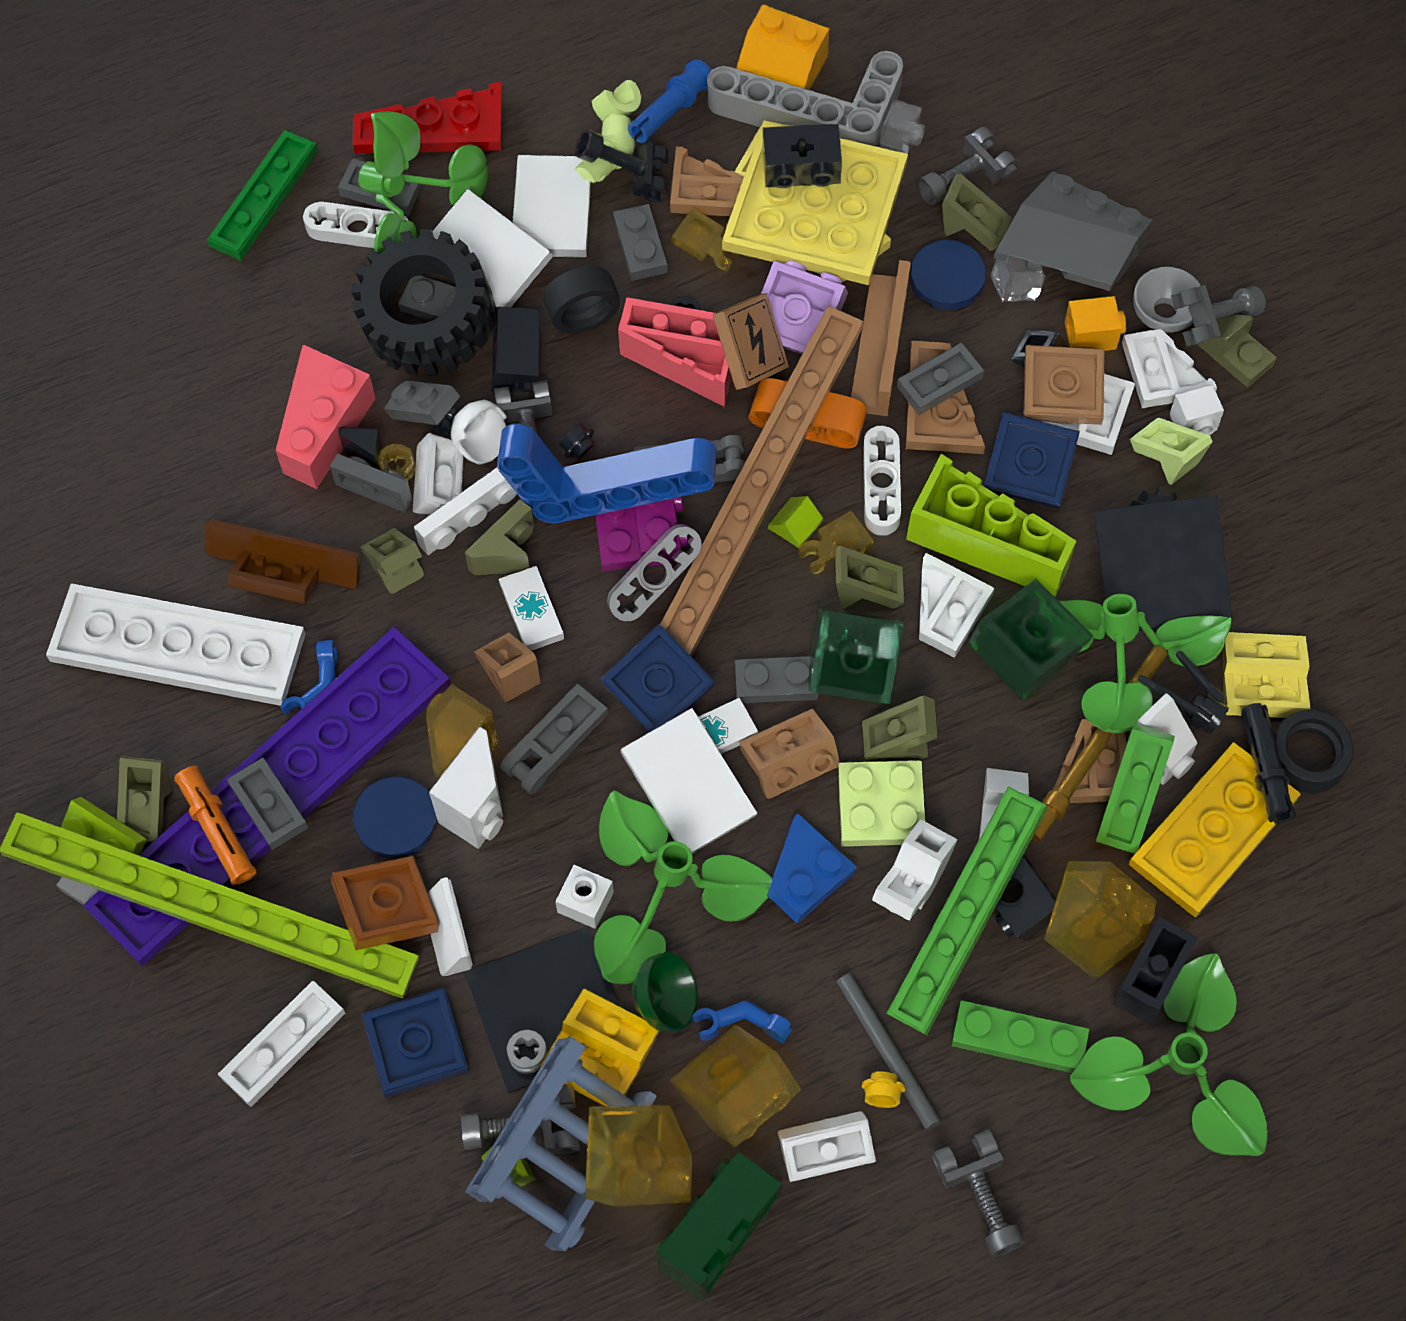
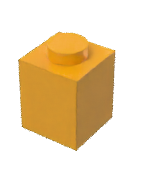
(1094, 323)

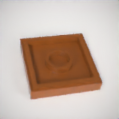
(384, 902)

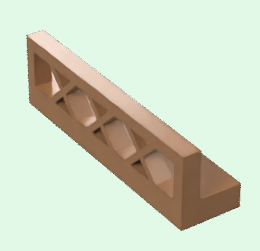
(880, 340)

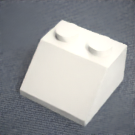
(468, 793)

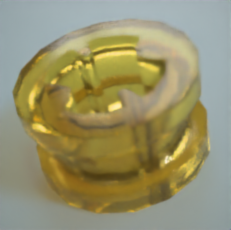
(395, 452)

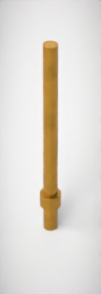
(1058, 800)

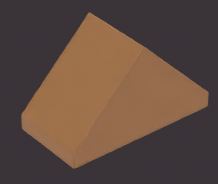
(509, 666)

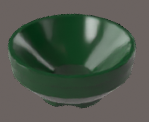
(673, 992)

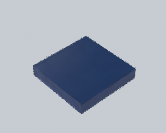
(1031, 460)
(657, 680)
(414, 1042)

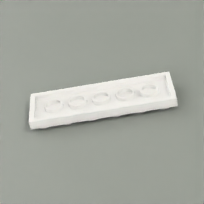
(176, 644)

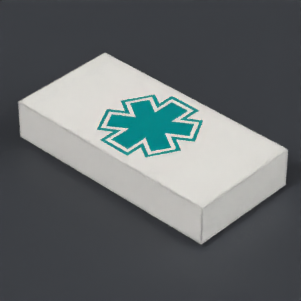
(531, 608)
(728, 725)

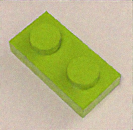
(96, 824)

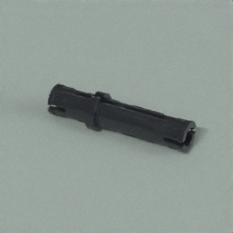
(1271, 777)

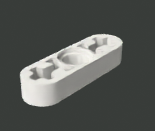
(347, 214)
(872, 493)

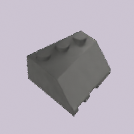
(1075, 233)

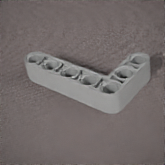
(758, 98)

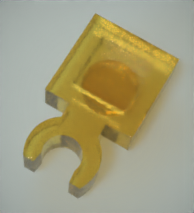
(701, 237)
(844, 532)

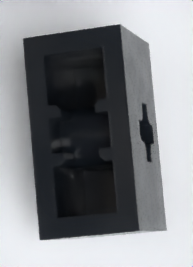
(802, 155)

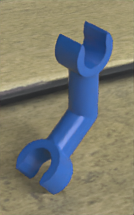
(327, 659)
(772, 1024)

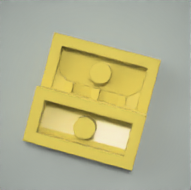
(1265, 671)

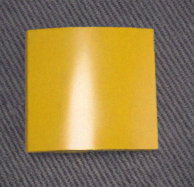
(613, 1041)

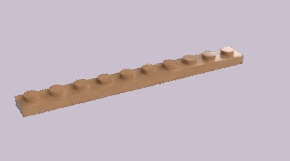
(760, 478)

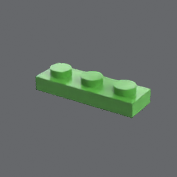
(1135, 788)
(1019, 1037)

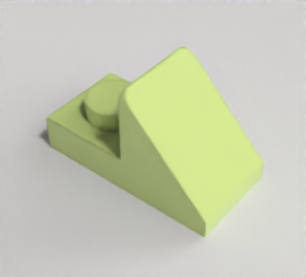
(1173, 445)

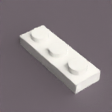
(463, 511)
(281, 1043)

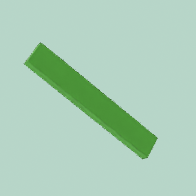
(967, 910)

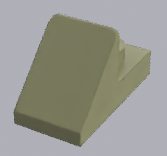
(975, 212)
(1239, 350)
(497, 548)
(394, 559)
(867, 578)
(901, 731)
(142, 794)

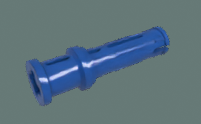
(680, 92)

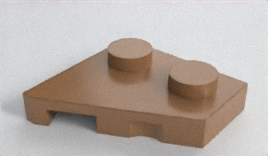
(702, 186)
(1102, 775)

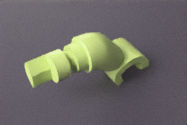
(613, 112)

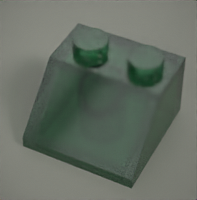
(1029, 639)
(854, 655)

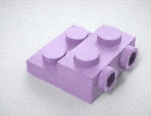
(800, 301)

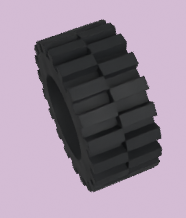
(438, 340)

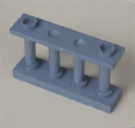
(517, 1142)

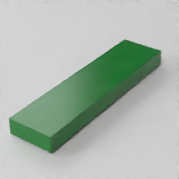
(262, 195)

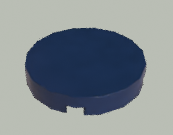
(948, 274)
(394, 817)

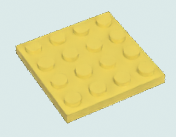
(823, 227)

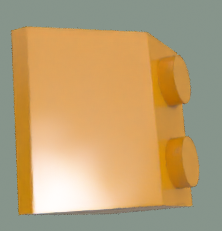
(784, 48)

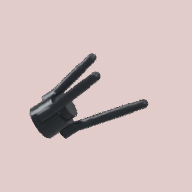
(1202, 711)

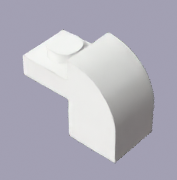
(915, 870)

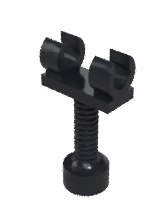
(645, 160)

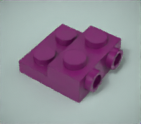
(632, 531)

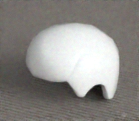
(478, 431)

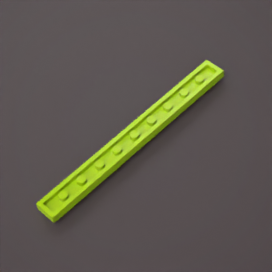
(207, 904)

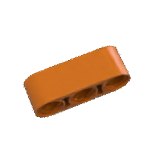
(836, 424)

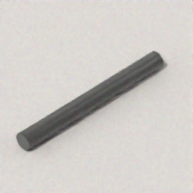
(888, 1051)

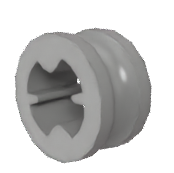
(529, 1038)

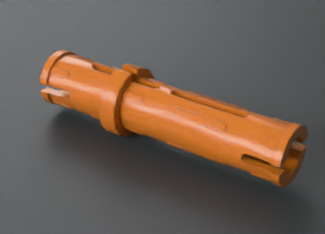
(206, 809)

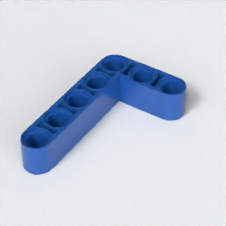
(602, 484)

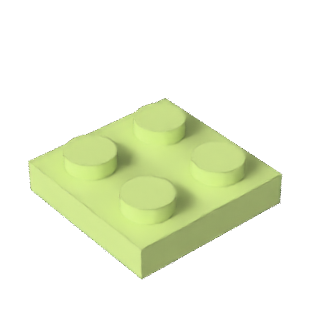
(879, 801)

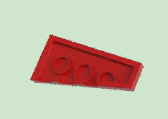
(445, 123)

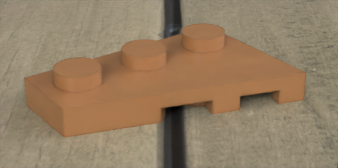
(947, 425)

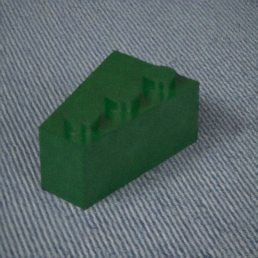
(717, 1225)

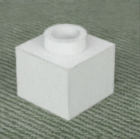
(1198, 410)
(587, 908)

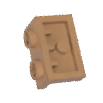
(791, 753)

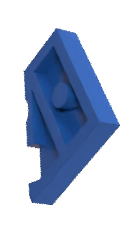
(807, 871)

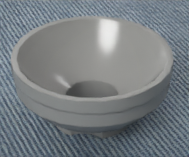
(1156, 288)

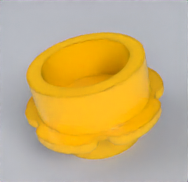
(883, 1090)

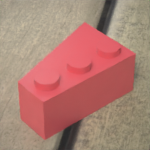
(677, 345)
(321, 401)

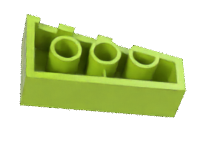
(987, 530)

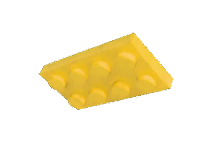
(1208, 833)

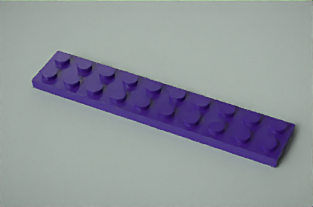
(309, 759)

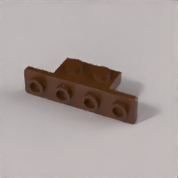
(279, 563)

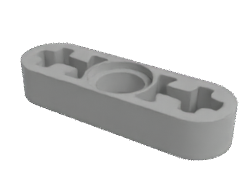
(683, 559)

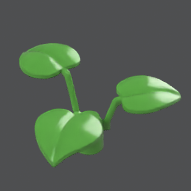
(396, 144)
(1118, 706)
(634, 831)
(1114, 1072)

